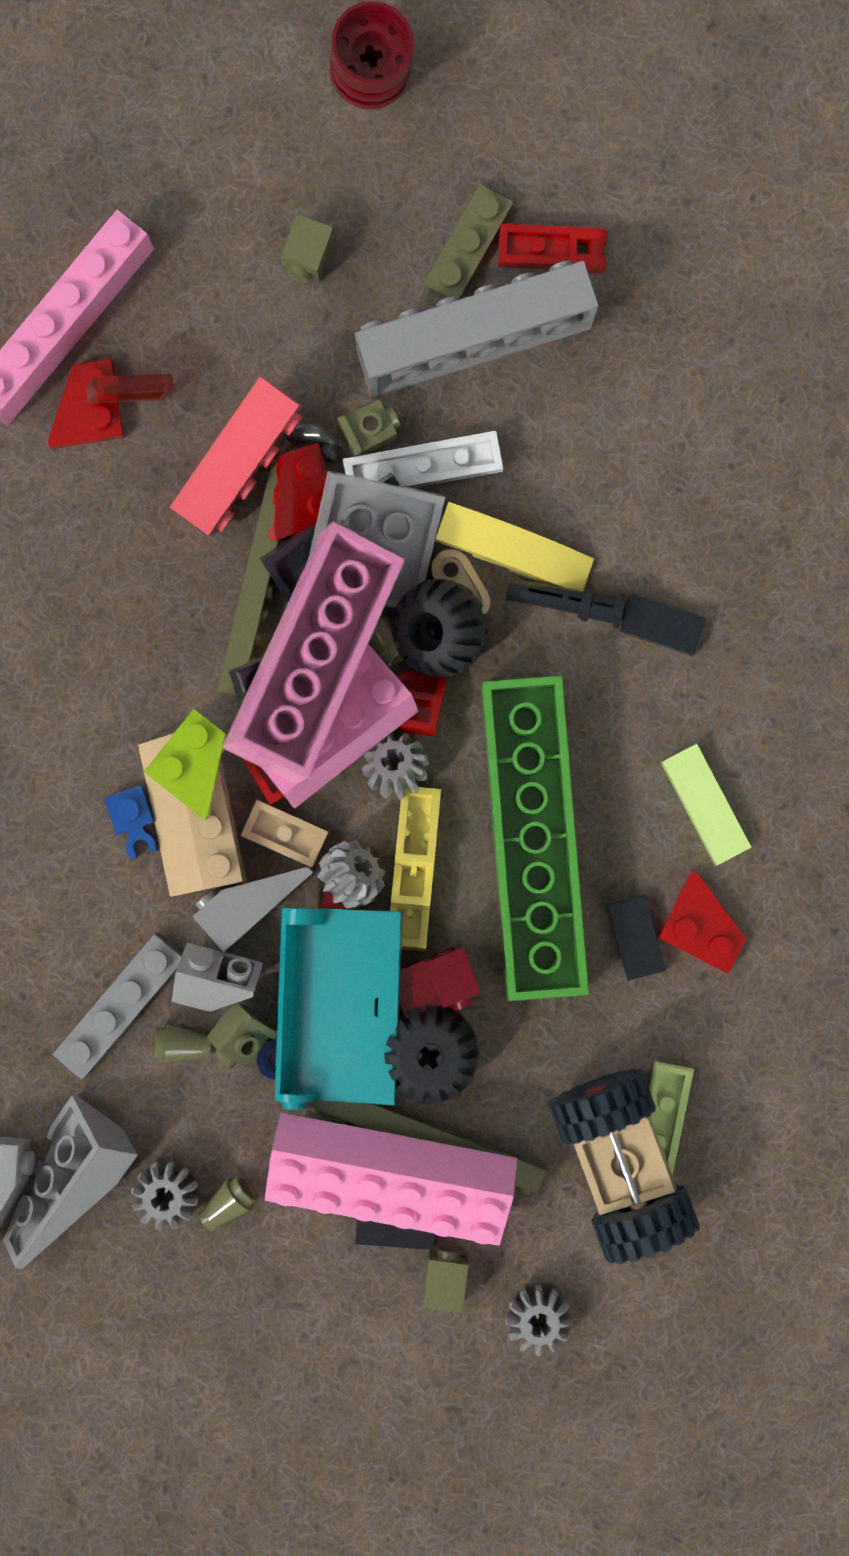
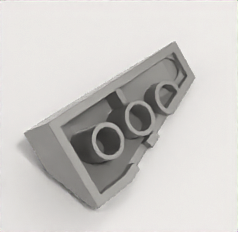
(80, 1169)

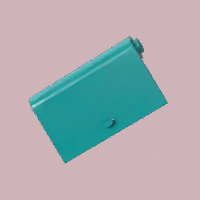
(327, 999)

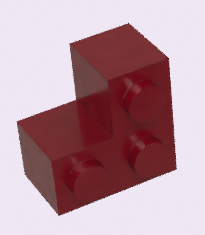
(437, 981)

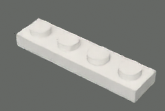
(432, 461)

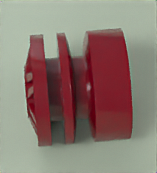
(374, 34)

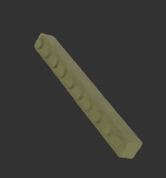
(254, 593)
(388, 1120)

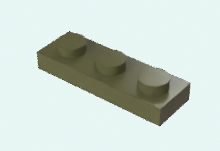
(468, 244)

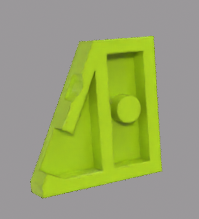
(190, 763)

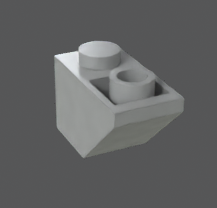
(213, 978)

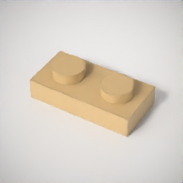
(284, 833)

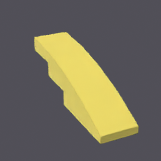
(513, 548)
(415, 864)

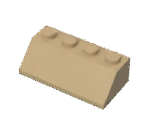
(194, 850)

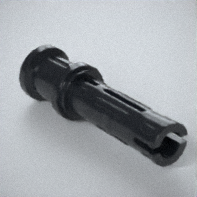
(585, 603)

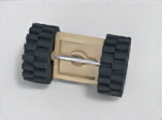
(624, 1166)

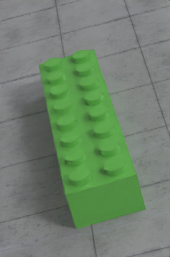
(534, 838)

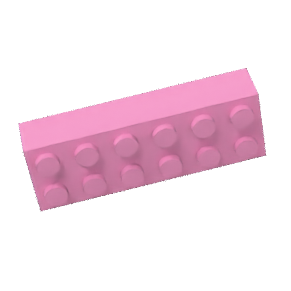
(314, 654)
(390, 1179)

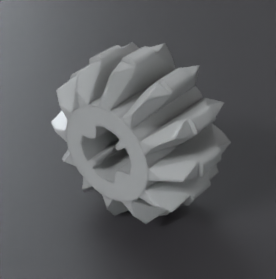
(409, 769)
(351, 874)
(159, 1210)
(535, 1305)

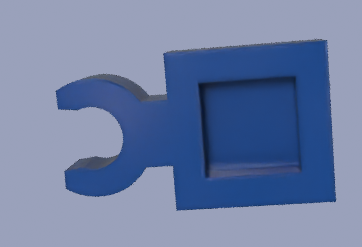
(131, 814)

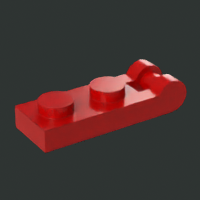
(547, 245)

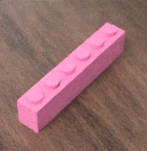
(69, 310)

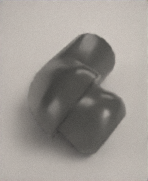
(316, 433)

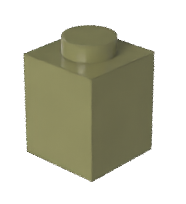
(307, 249)
(445, 1280)

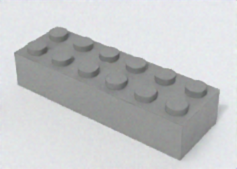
(476, 328)

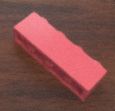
(236, 457)

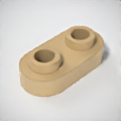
(465, 576)

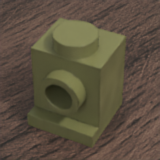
(364, 441)
(240, 1035)

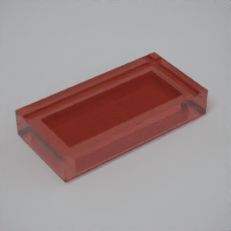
(129, 388)

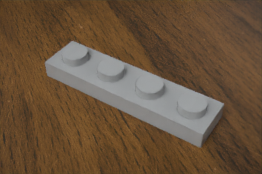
(118, 1006)

